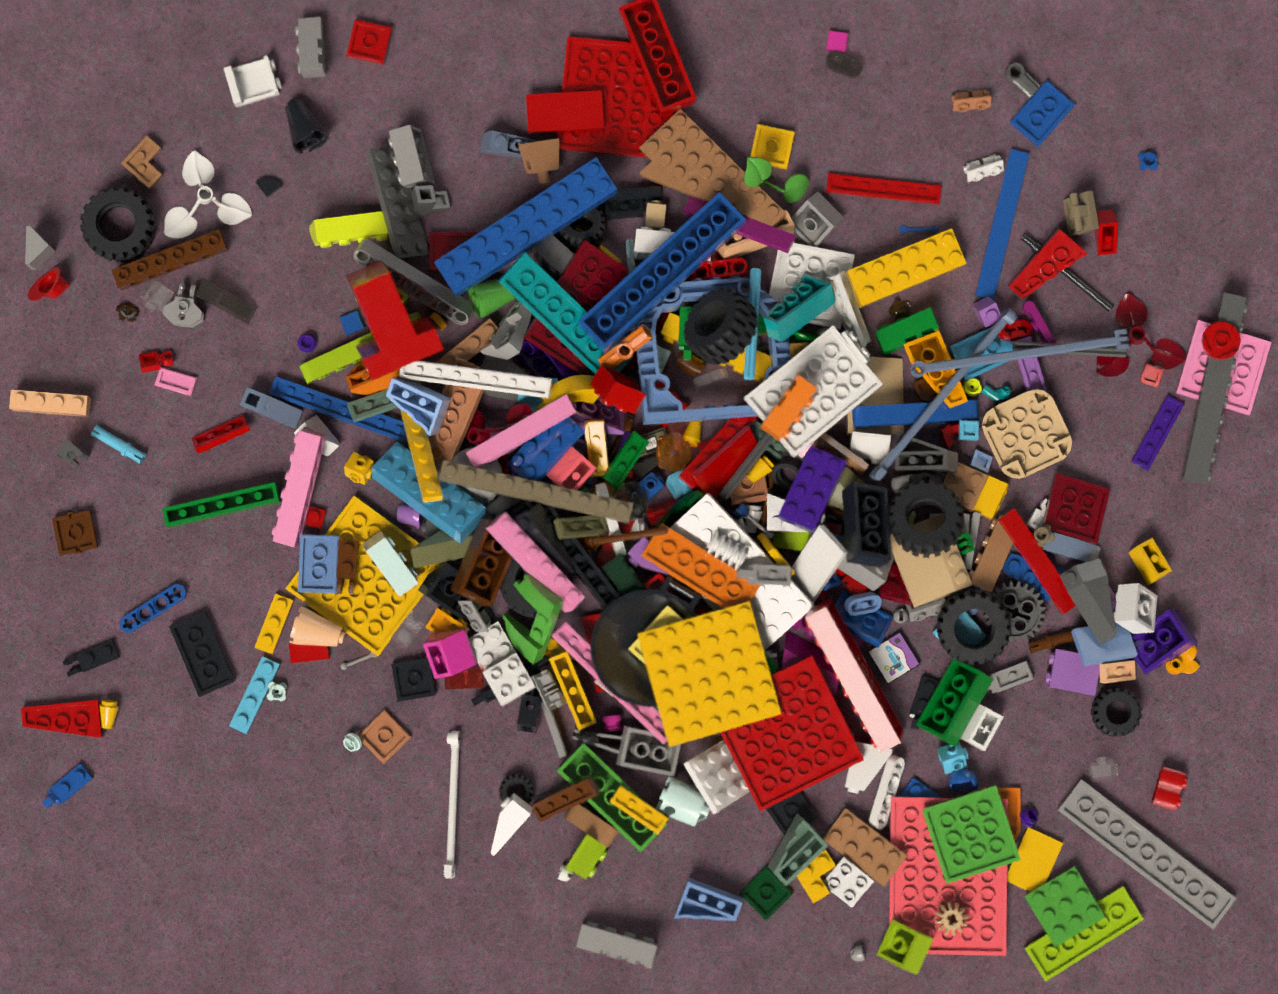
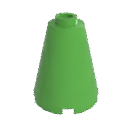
(489, 297)

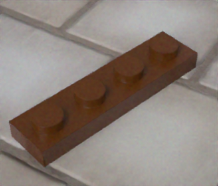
(565, 798)

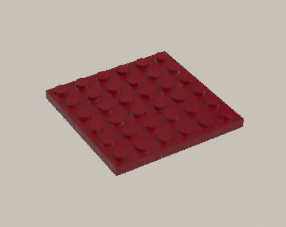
(587, 280)

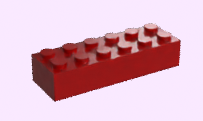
(657, 56)

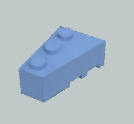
(707, 903)

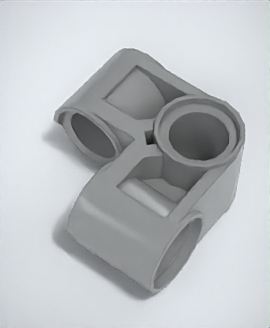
(903, 481)

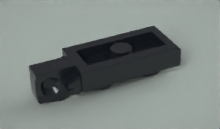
(922, 697)

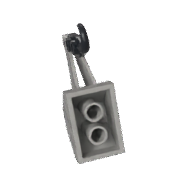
(637, 750)

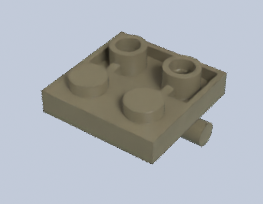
(1080, 213)

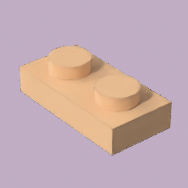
(1117, 671)

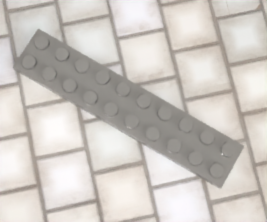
(1146, 854)

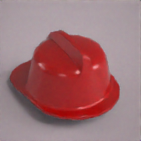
(48, 285)

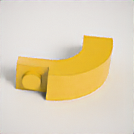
(575, 387)

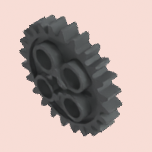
(1021, 596)

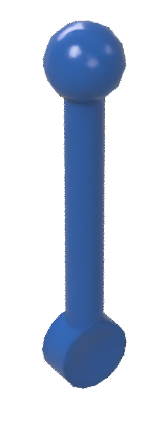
(935, 229)

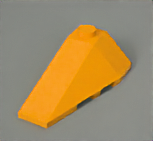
(929, 350)

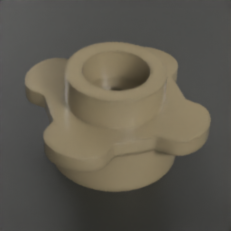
(1046, 529)

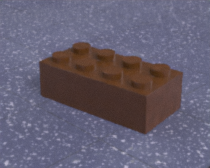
(482, 567)

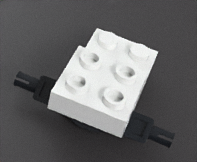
(502, 667)

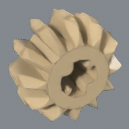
(945, 922)

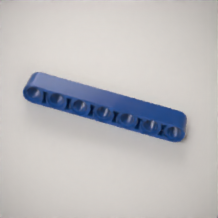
(908, 413)

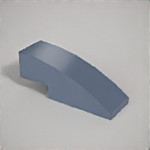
(1072, 548)

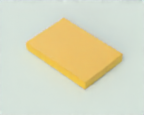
(1037, 860)

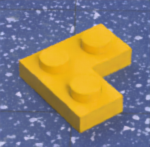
(811, 875)

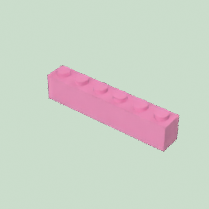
(299, 487)
(534, 560)

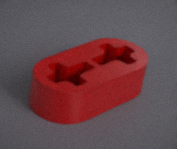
(1015, 334)

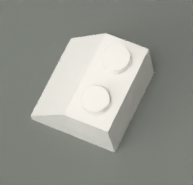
(870, 446)

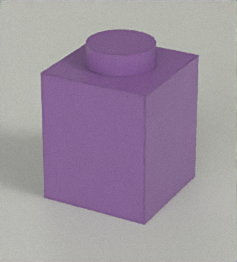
(986, 311)

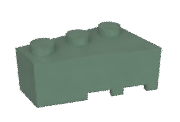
(796, 850)

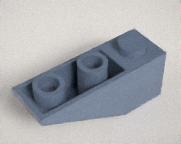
(502, 144)
(270, 408)

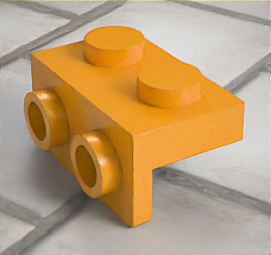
(443, 622)

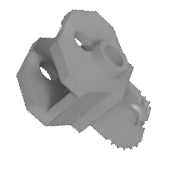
(184, 307)

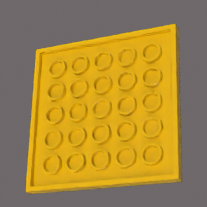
(375, 607)
(709, 673)

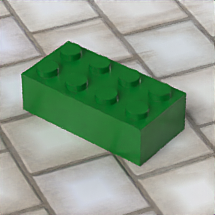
(954, 702)

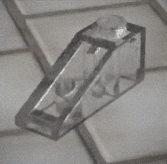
(415, 622)

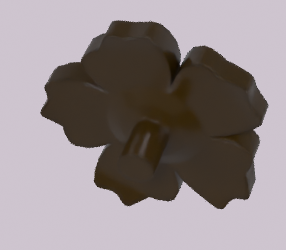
(900, 309)
(127, 311)

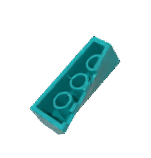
(799, 307)

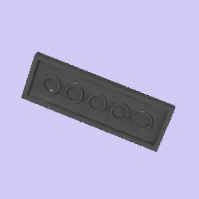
(397, 206)

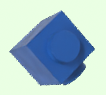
(651, 485)

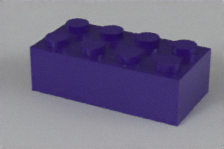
(812, 490)

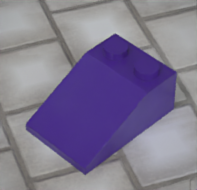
(1167, 642)

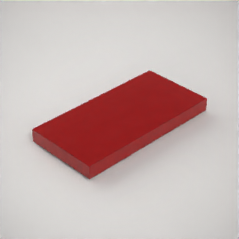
(564, 111)
(723, 464)

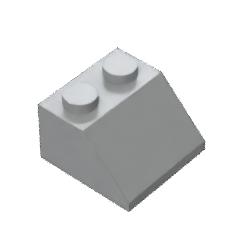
(816, 220)

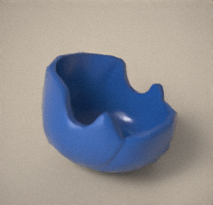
(963, 780)

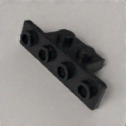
(629, 202)

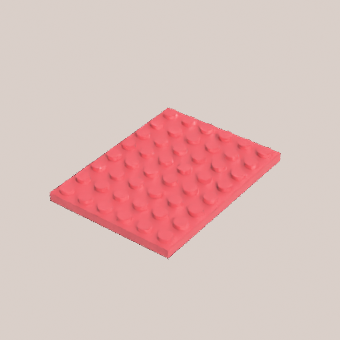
(920, 888)

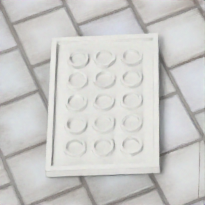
(840, 383)

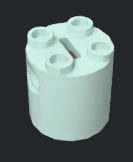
(682, 802)

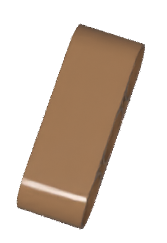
(591, 824)

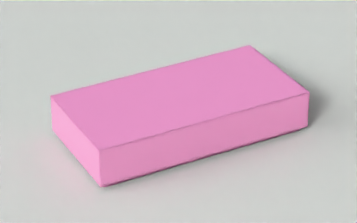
(175, 381)

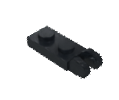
(93, 658)

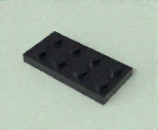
(202, 654)

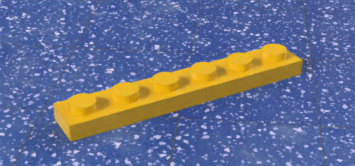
(422, 460)

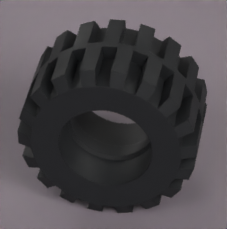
(594, 235)
(1133, 712)

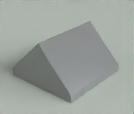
(36, 249)

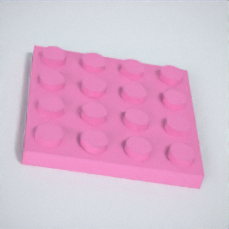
(1245, 376)

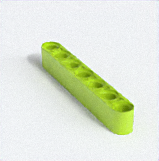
(337, 358)

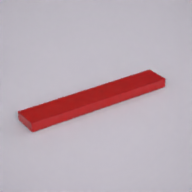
(883, 188)
(1037, 560)

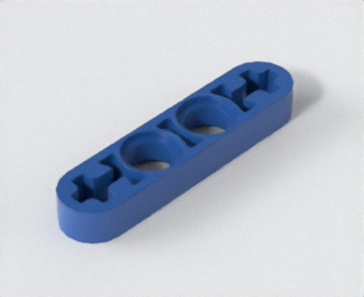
(154, 610)

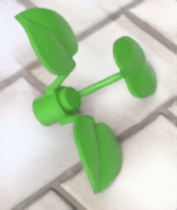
(760, 169)

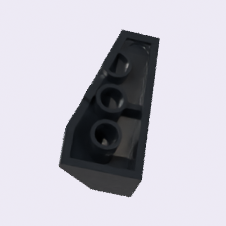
(540, 530)
(438, 586)

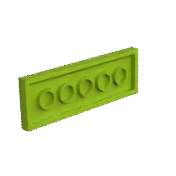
(1119, 917)

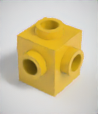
(359, 468)

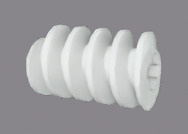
(726, 550)

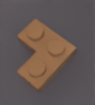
(138, 162)

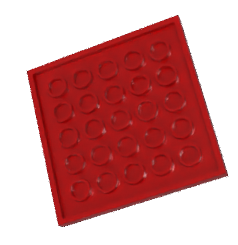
(627, 101)
(797, 746)

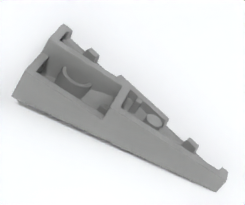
(510, 334)

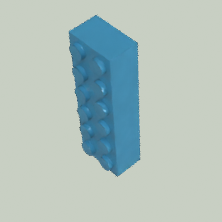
(454, 514)

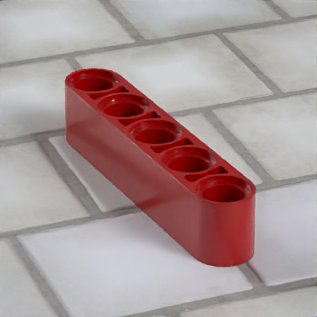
(712, 267)

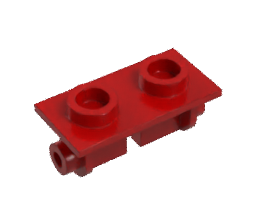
(658, 510)

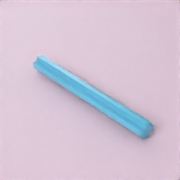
(754, 297)

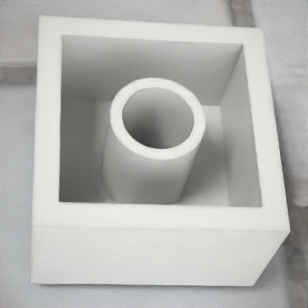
(1135, 608)

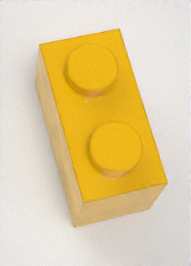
(1150, 561)

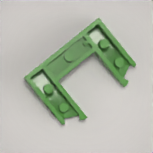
(534, 643)

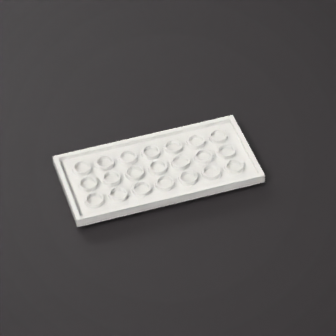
(772, 606)

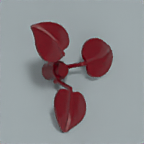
(1134, 313)
(478, 435)

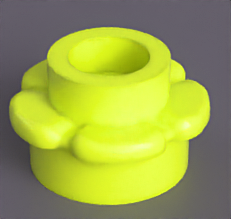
(977, 387)

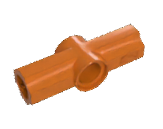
(634, 341)

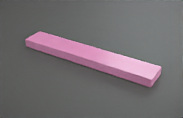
(521, 432)

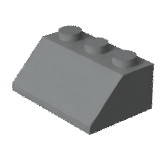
(410, 157)

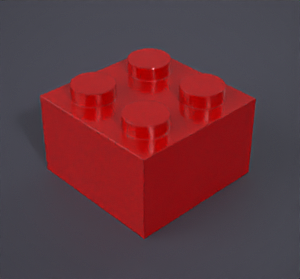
(617, 389)

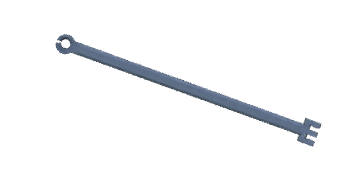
(1007, 316)
(1115, 340)

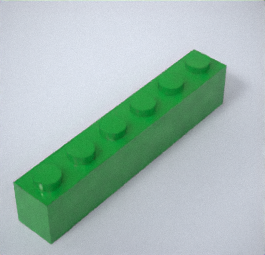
(221, 505)

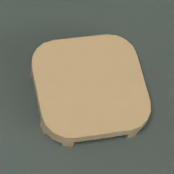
(1027, 433)

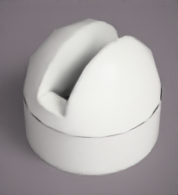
(563, 875)

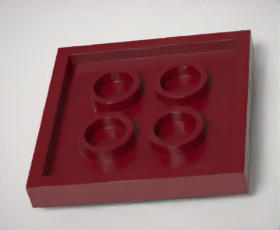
(1076, 508)

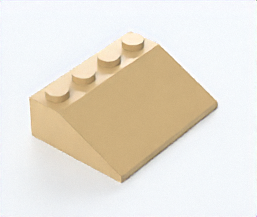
(890, 374)
(933, 576)

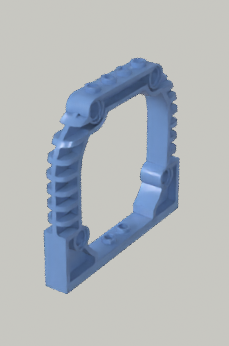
(659, 404)

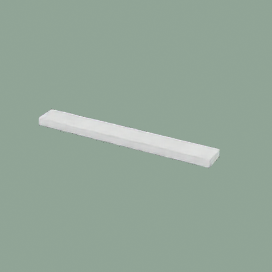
(478, 378)

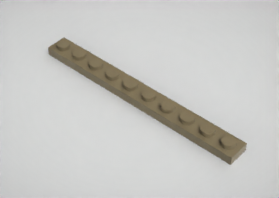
(536, 491)

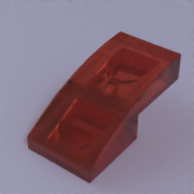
(465, 680)

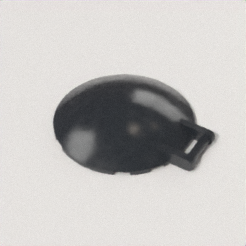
(617, 631)

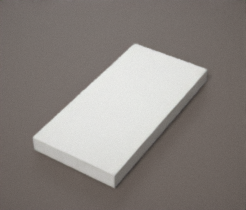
(817, 562)

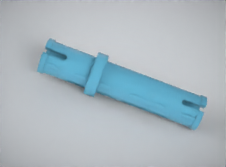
(125, 448)

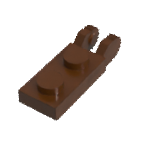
(347, 564)

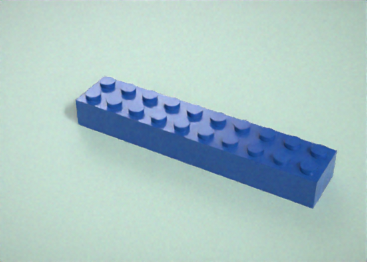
(526, 227)
(661, 272)

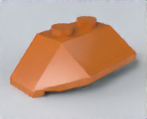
(361, 383)

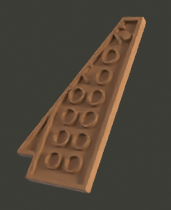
(696, 166)

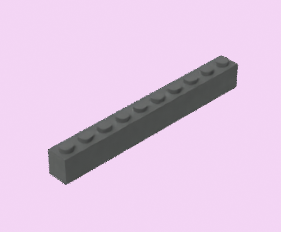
(1212, 399)

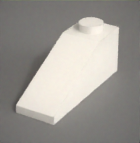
(512, 815)

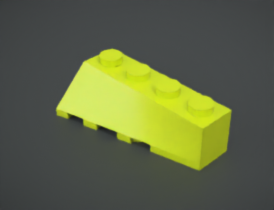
(348, 229)

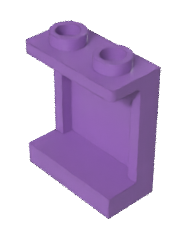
(1070, 675)

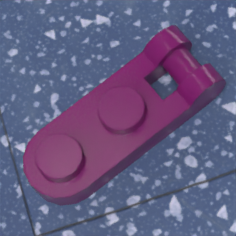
(1037, 322)

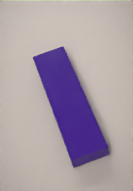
(1157, 432)

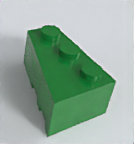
(905, 330)

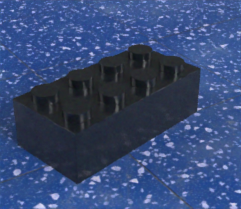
(866, 525)

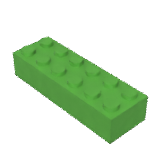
(587, 763)

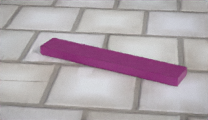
(752, 230)

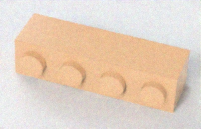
(740, 245)
(50, 403)

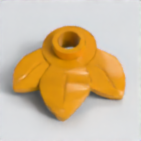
(1185, 661)

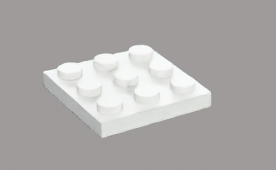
(717, 777)

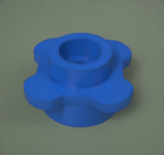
(1148, 156)

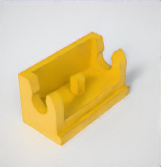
(991, 498)

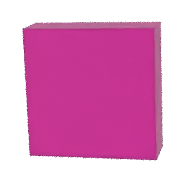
(837, 41)

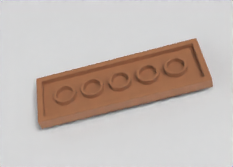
(457, 419)

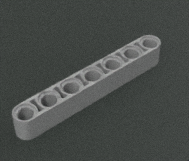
(416, 283)

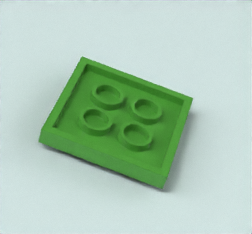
(1064, 906)

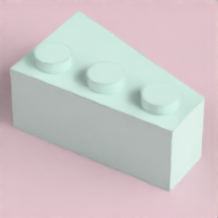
(391, 563)

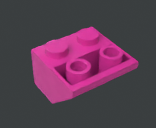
(449, 653)

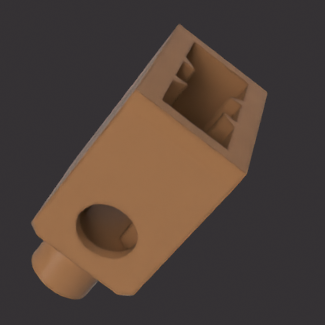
(540, 157)

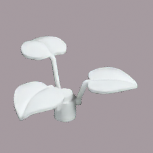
(196, 171)

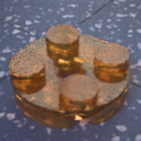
(665, 457)

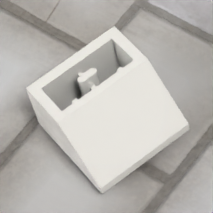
(981, 728)

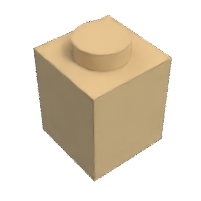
(655, 215)

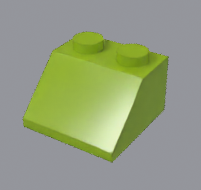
(586, 857)
(904, 947)

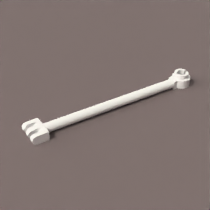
(452, 738)

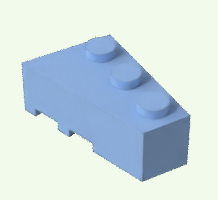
(419, 402)

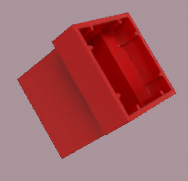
(395, 338)

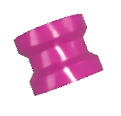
(612, 723)

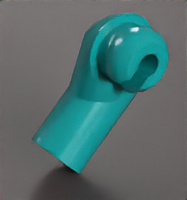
(998, 394)

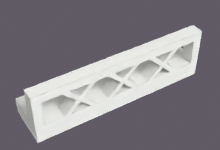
(848, 307)

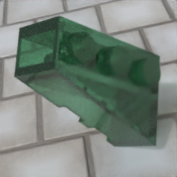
(622, 576)

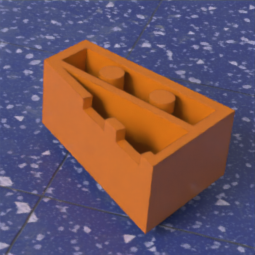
(789, 408)

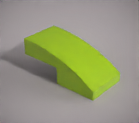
(791, 540)

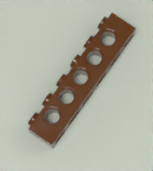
(169, 260)

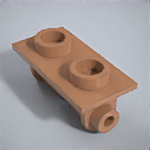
(979, 100)

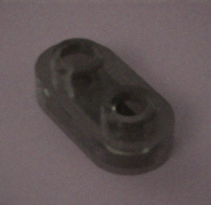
(844, 63)

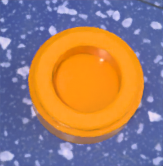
(437, 321)

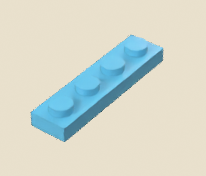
(254, 695)

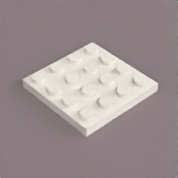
(814, 262)

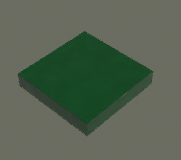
(766, 893)

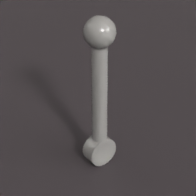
(344, 666)

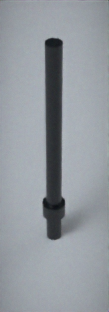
(1071, 276)

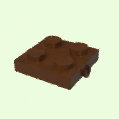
(75, 533)

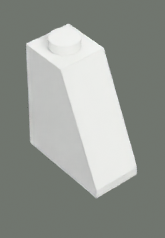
(862, 773)

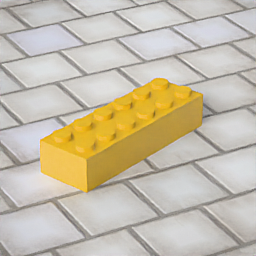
(905, 268)

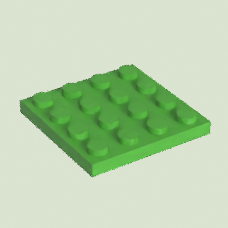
(971, 834)

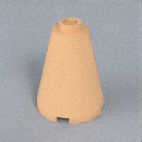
(315, 630)

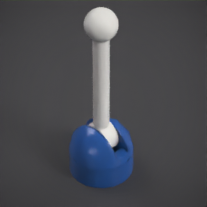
(742, 512)

